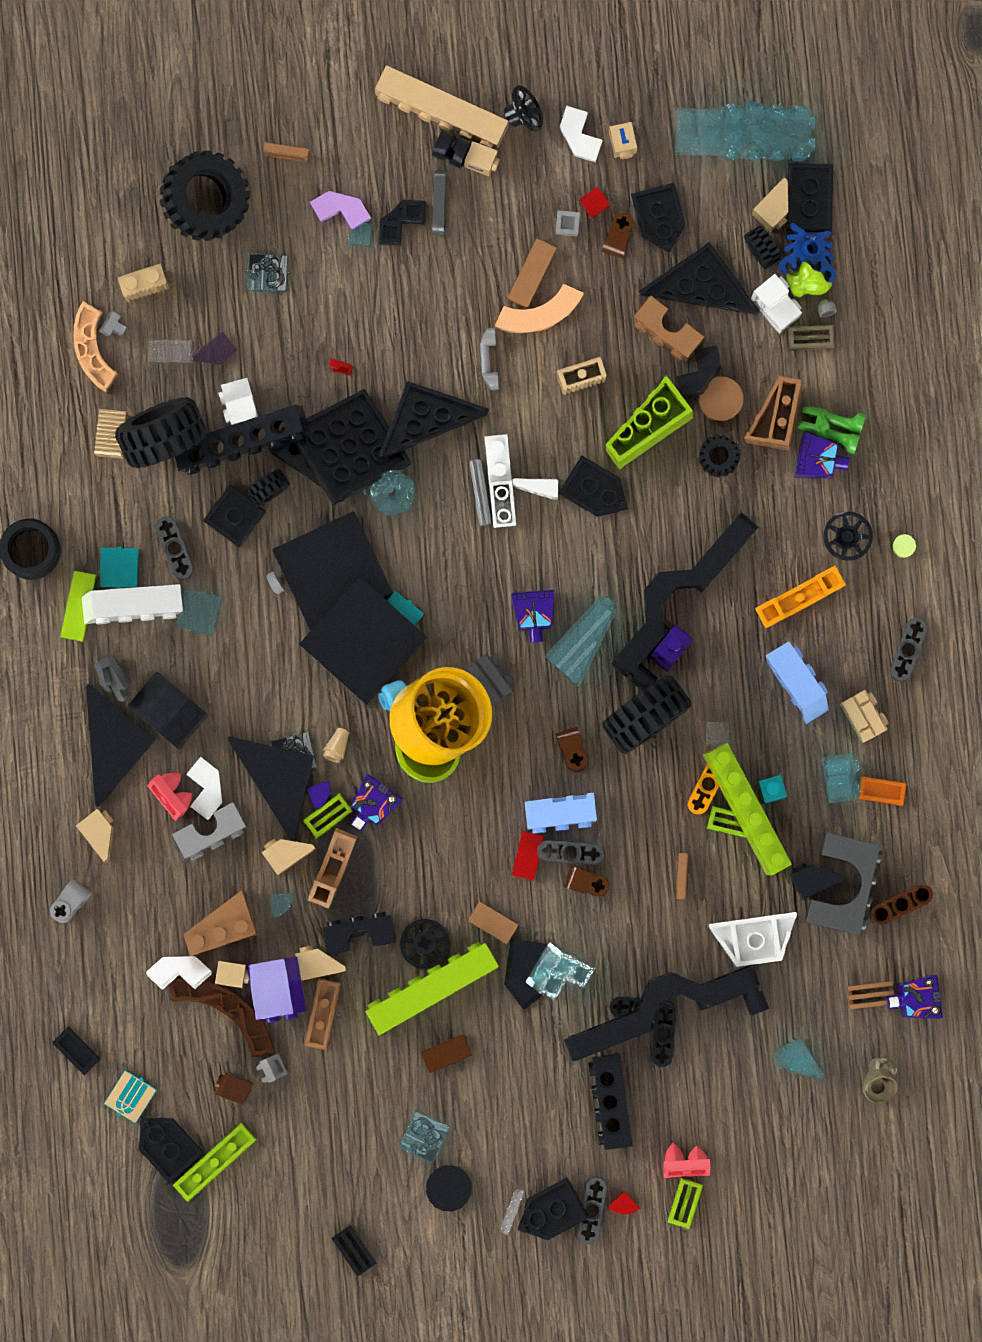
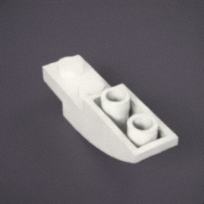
(500, 480)

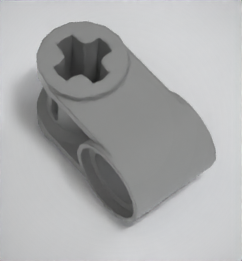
(72, 898)

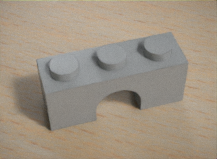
(228, 824)

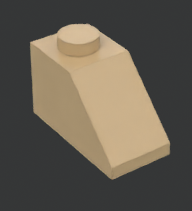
(774, 207)
(98, 832)
(285, 853)
(316, 963)

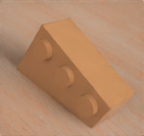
(778, 417)
(222, 927)

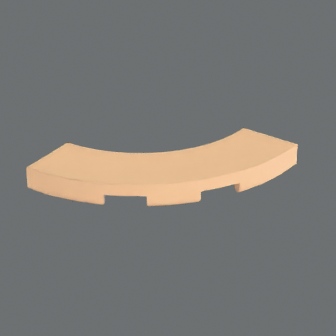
(540, 317)
(87, 349)

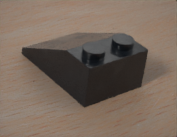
(167, 710)

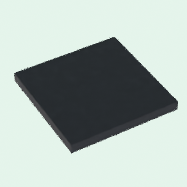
(347, 446)
(326, 565)
(363, 640)

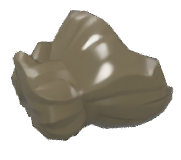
(880, 1081)

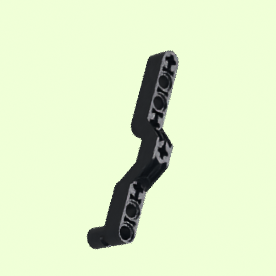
(663, 585)
(659, 989)

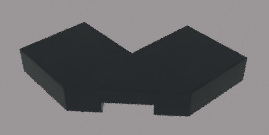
(404, 213)
(697, 382)

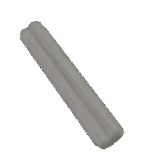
(480, 492)

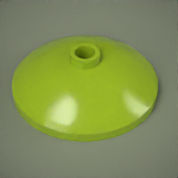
(424, 772)

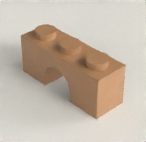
(680, 343)

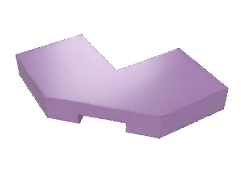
(333, 203)

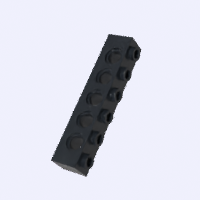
(295, 429)

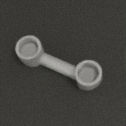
(489, 377)

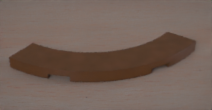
(231, 1005)

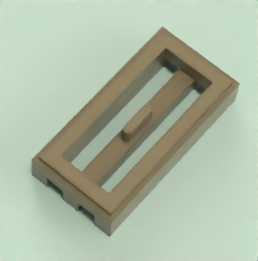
(792, 338)

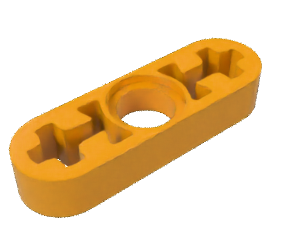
(694, 796)

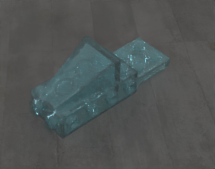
(746, 132)

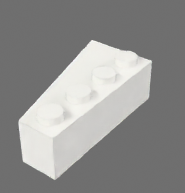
(132, 603)

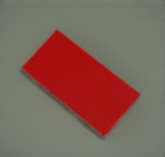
(527, 857)

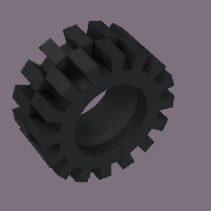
(762, 247)
(719, 469)
(268, 487)

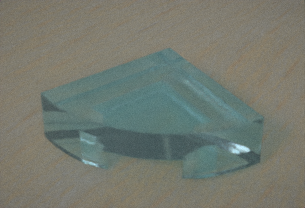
(361, 236)
(280, 903)

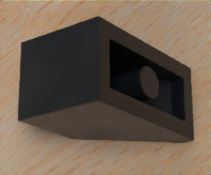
(813, 879)

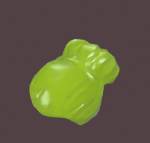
(807, 281)

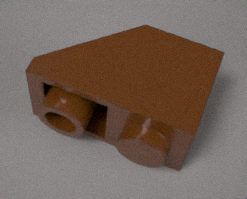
(233, 1087)

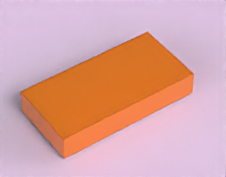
(882, 791)

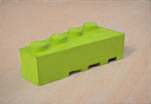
(650, 423)

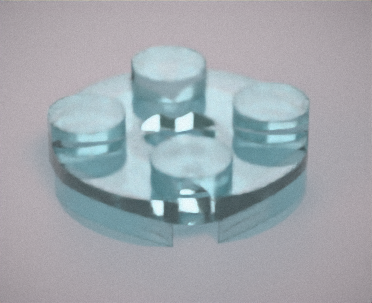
(401, 500)

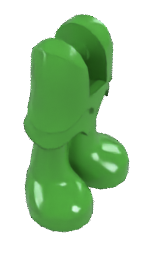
(822, 429)

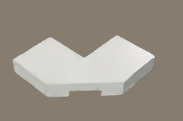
(580, 144)
(211, 797)
(168, 968)

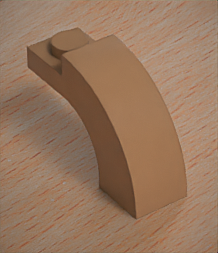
(333, 868)

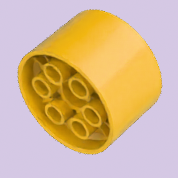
(418, 735)

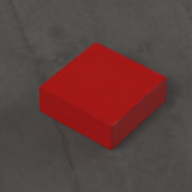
(594, 202)

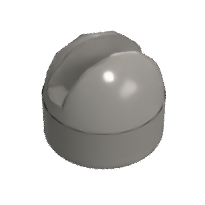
(826, 308)

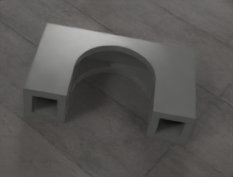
(863, 858)

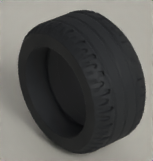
(13, 532)

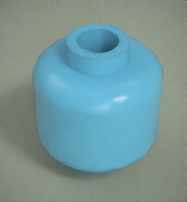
(389, 693)

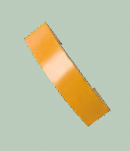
(800, 597)

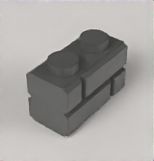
(487, 673)

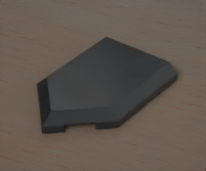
(659, 215)
(594, 489)
(521, 961)
(167, 1146)
(552, 1211)

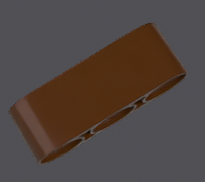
(911, 901)

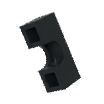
(338, 935)

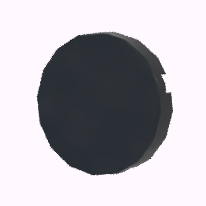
(448, 1188)

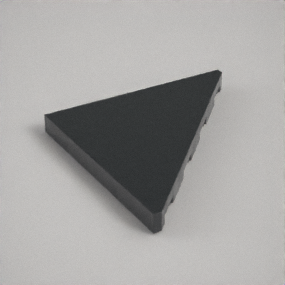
(702, 281)
(424, 415)
(114, 742)
(280, 777)

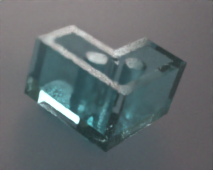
(839, 778)
(555, 968)

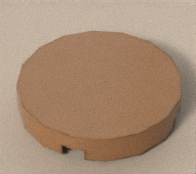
(721, 399)

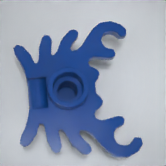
(810, 249)

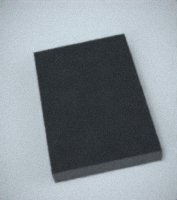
(810, 196)

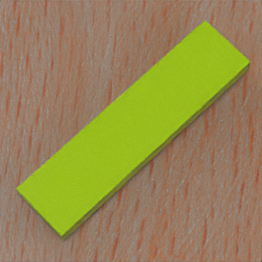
(214, 1162)

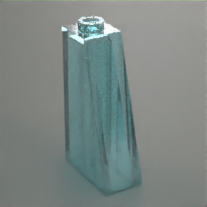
(579, 645)

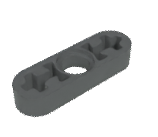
(439, 202)
(174, 530)
(897, 663)
(586, 859)
(601, 1194)

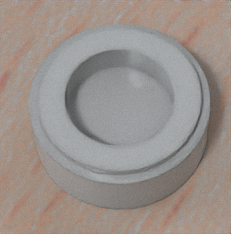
(275, 582)

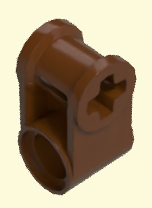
(617, 238)
(572, 745)
(582, 881)

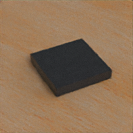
(234, 516)

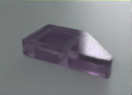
(216, 350)

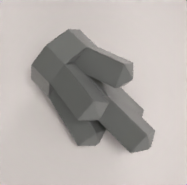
(113, 677)

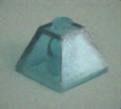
(797, 1059)

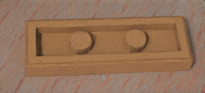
(532, 273)
(322, 1014)

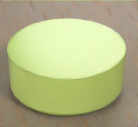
(904, 546)

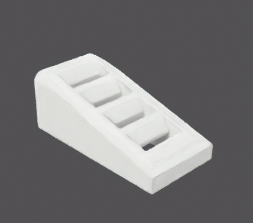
(543, 487)

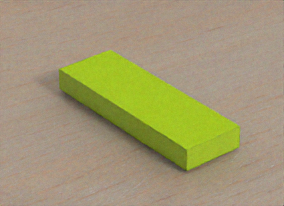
(73, 623)

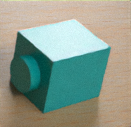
(771, 789)

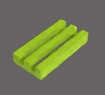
(313, 827)
(721, 829)
(676, 1200)

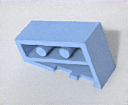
(798, 681)
(560, 813)

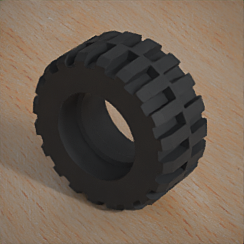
(229, 183)
(161, 432)
(646, 714)

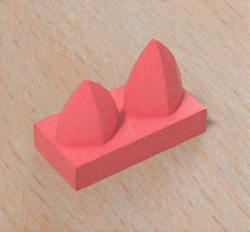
(163, 789)
(677, 1166)

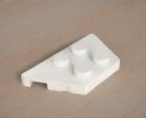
(755, 939)

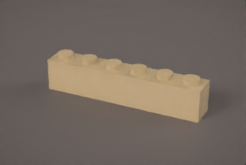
(440, 107)

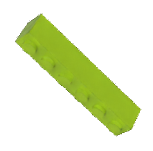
(747, 809)
(432, 988)

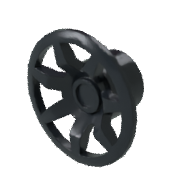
(520, 111)
(847, 536)
(424, 943)

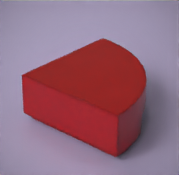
(340, 367)
(623, 1204)

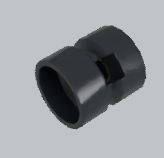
(444, 145)

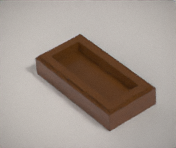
(446, 1053)

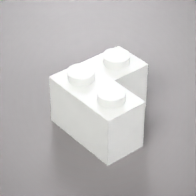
(774, 303)
(238, 401)

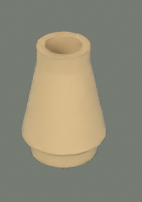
(336, 746)

